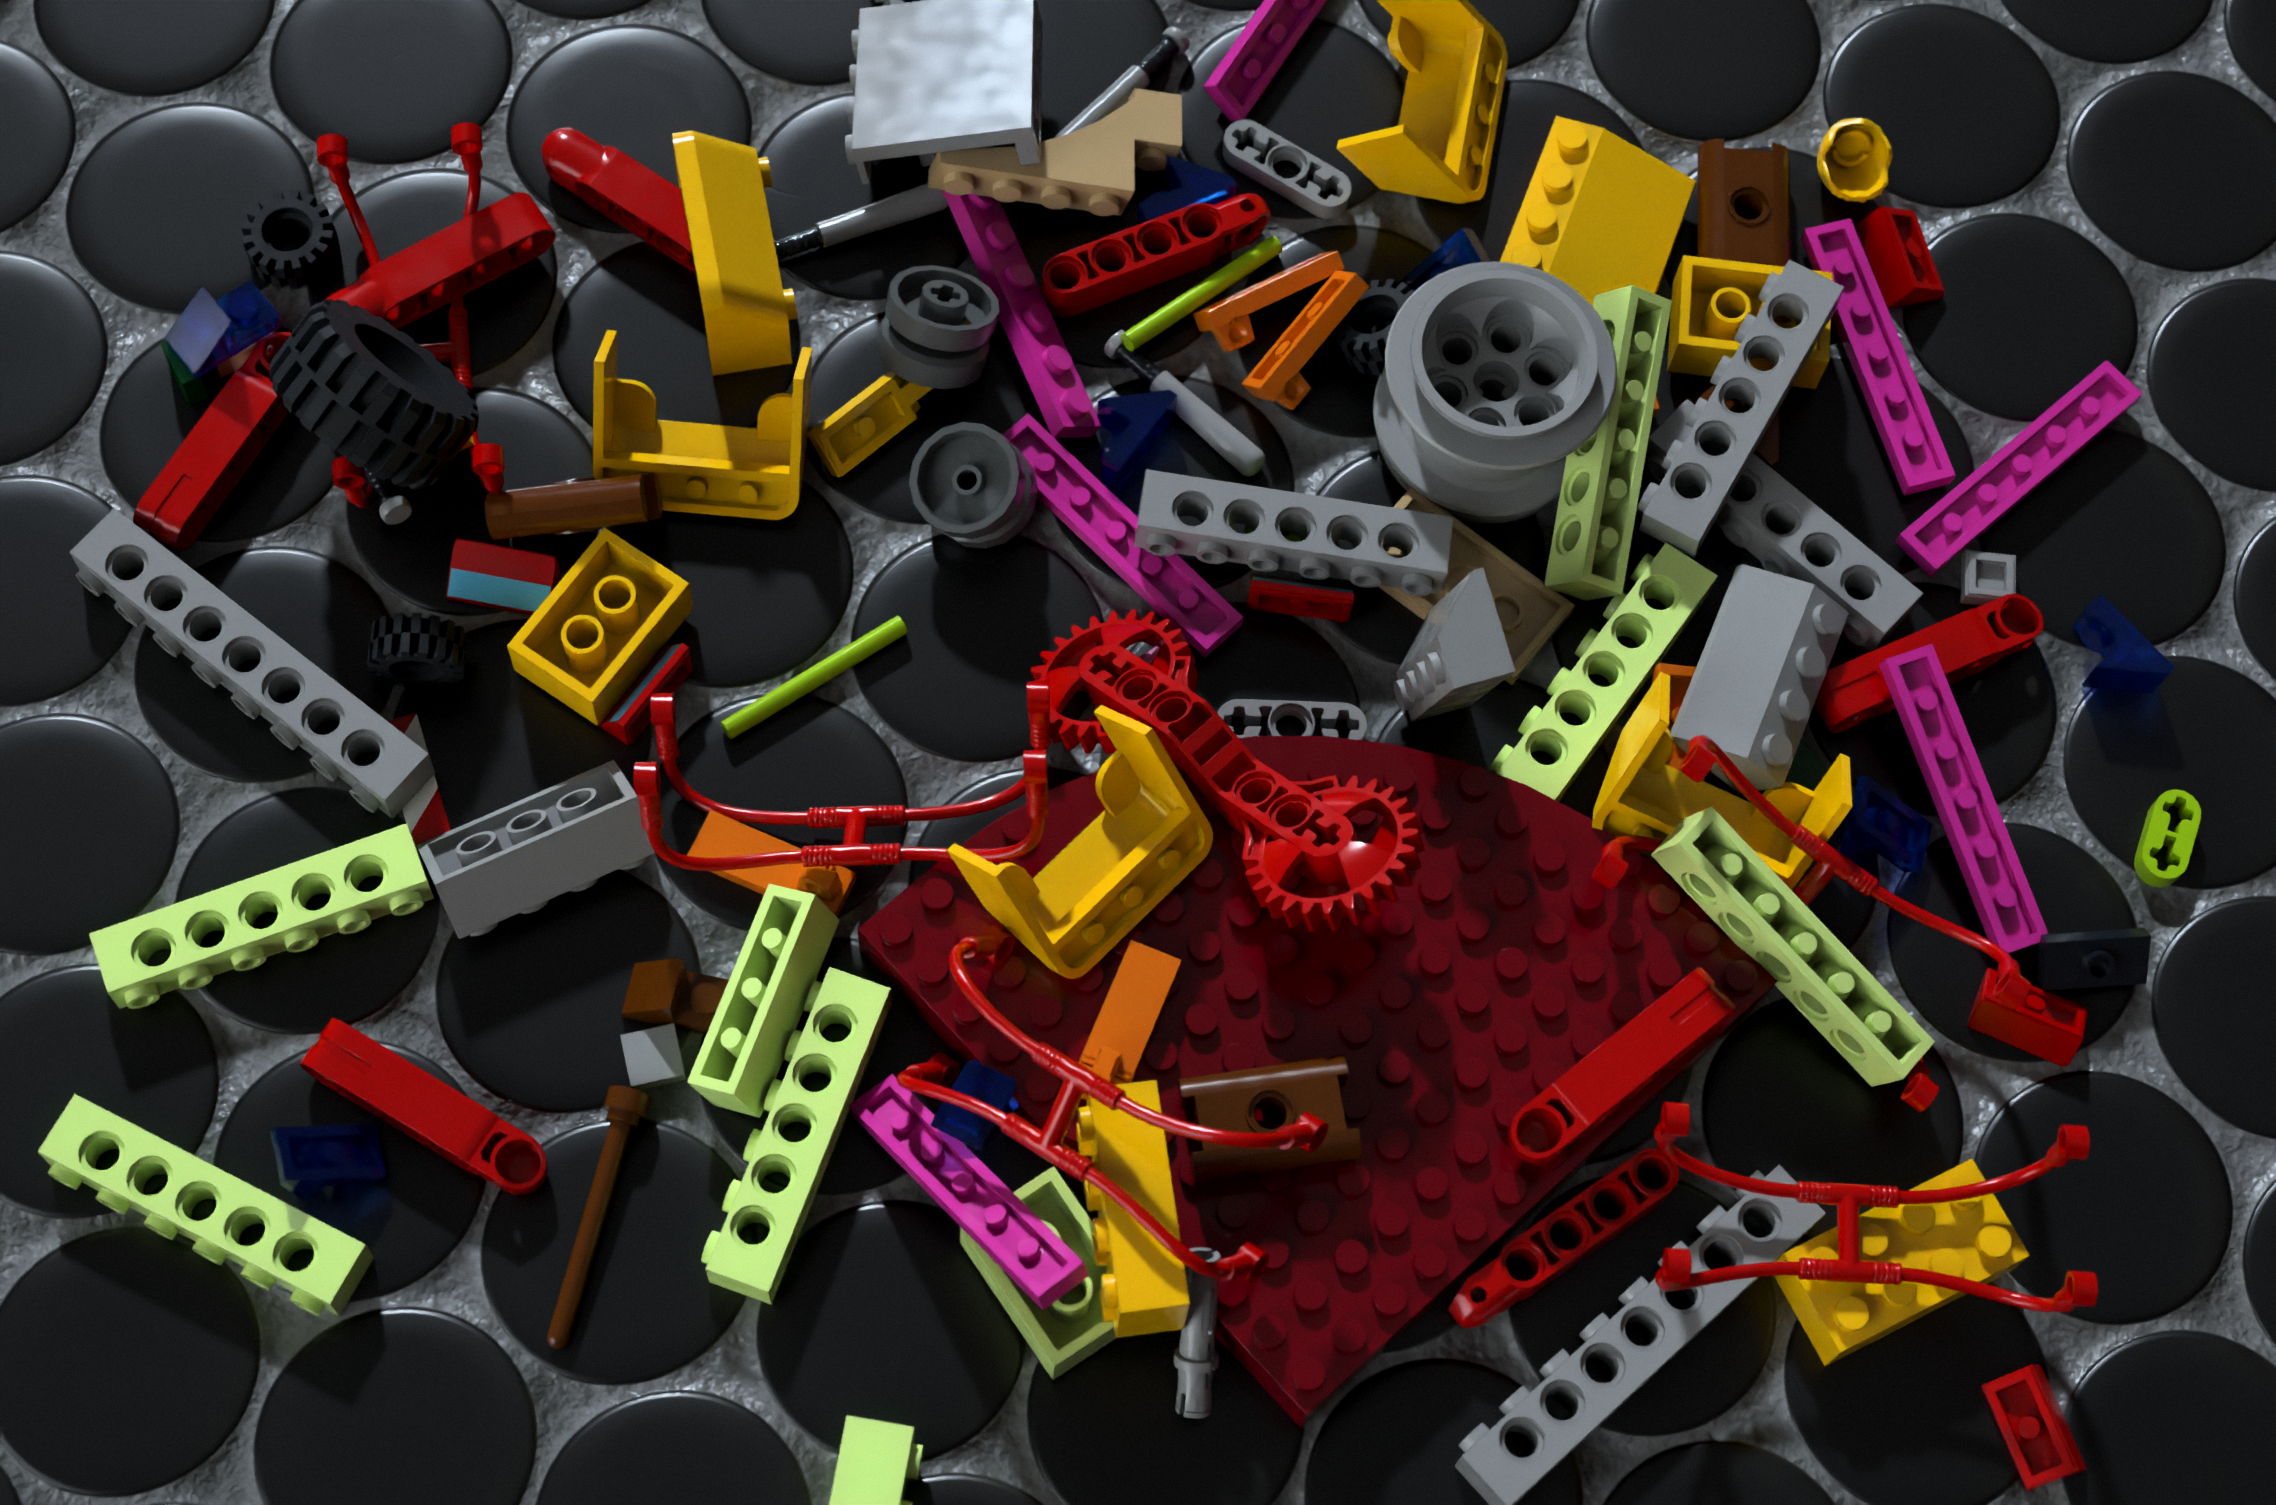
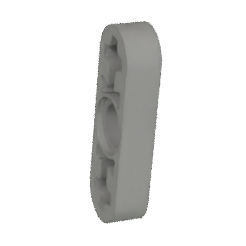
(1280, 149)
(1306, 711)

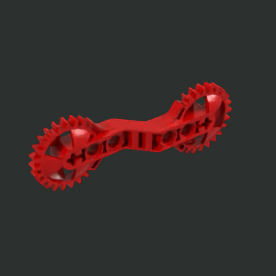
(1283, 820)

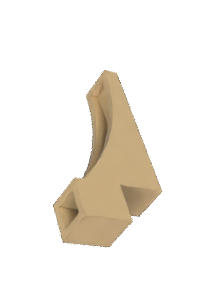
(1077, 170)

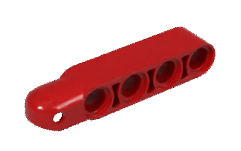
(620, 191)
(452, 261)
(1143, 270)
(215, 452)
(1963, 646)
(1620, 1068)
(426, 1109)
(1498, 1290)

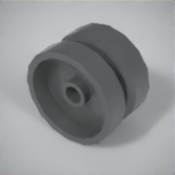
(937, 327)
(945, 480)

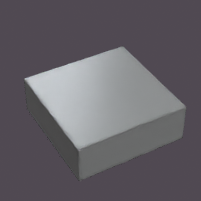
(1986, 576)
(653, 1057)

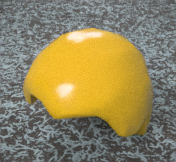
(1854, 160)

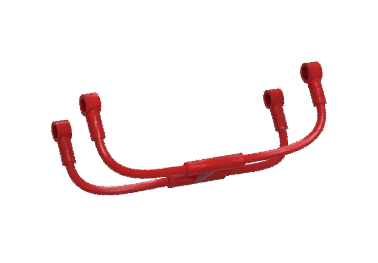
(486, 457)
(1700, 759)
(852, 818)
(941, 1072)
(1676, 1274)

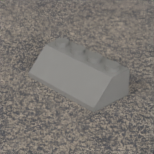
(1455, 653)
(1761, 673)
(537, 849)

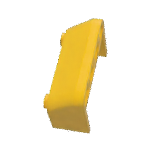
(1447, 104)
(734, 253)
(701, 464)
(1652, 798)
(1112, 869)

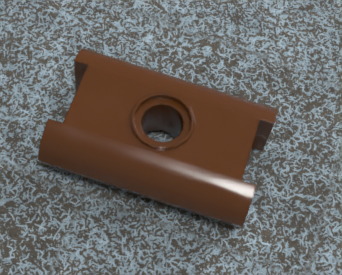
(1746, 184)
(573, 506)
(1293, 1088)

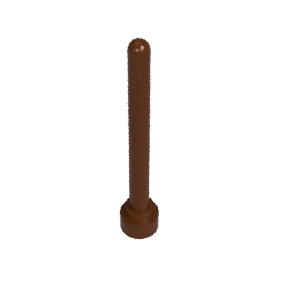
(624, 1111)

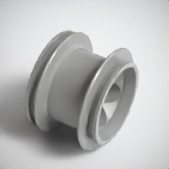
(1479, 454)

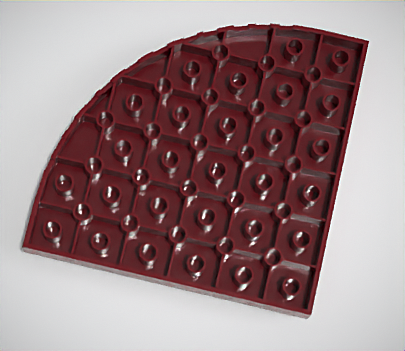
(1442, 1004)

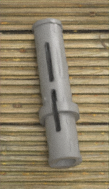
(1197, 1352)

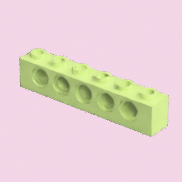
(1606, 472)
(1669, 578)
(127, 946)
(1793, 947)
(89, 1130)
(760, 1267)

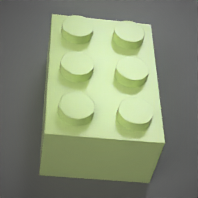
(1074, 1323)

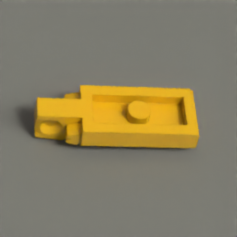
(866, 422)

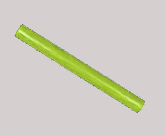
(1201, 293)
(814, 677)

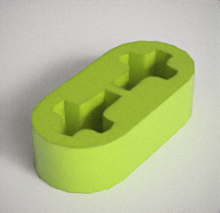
(2156, 834)

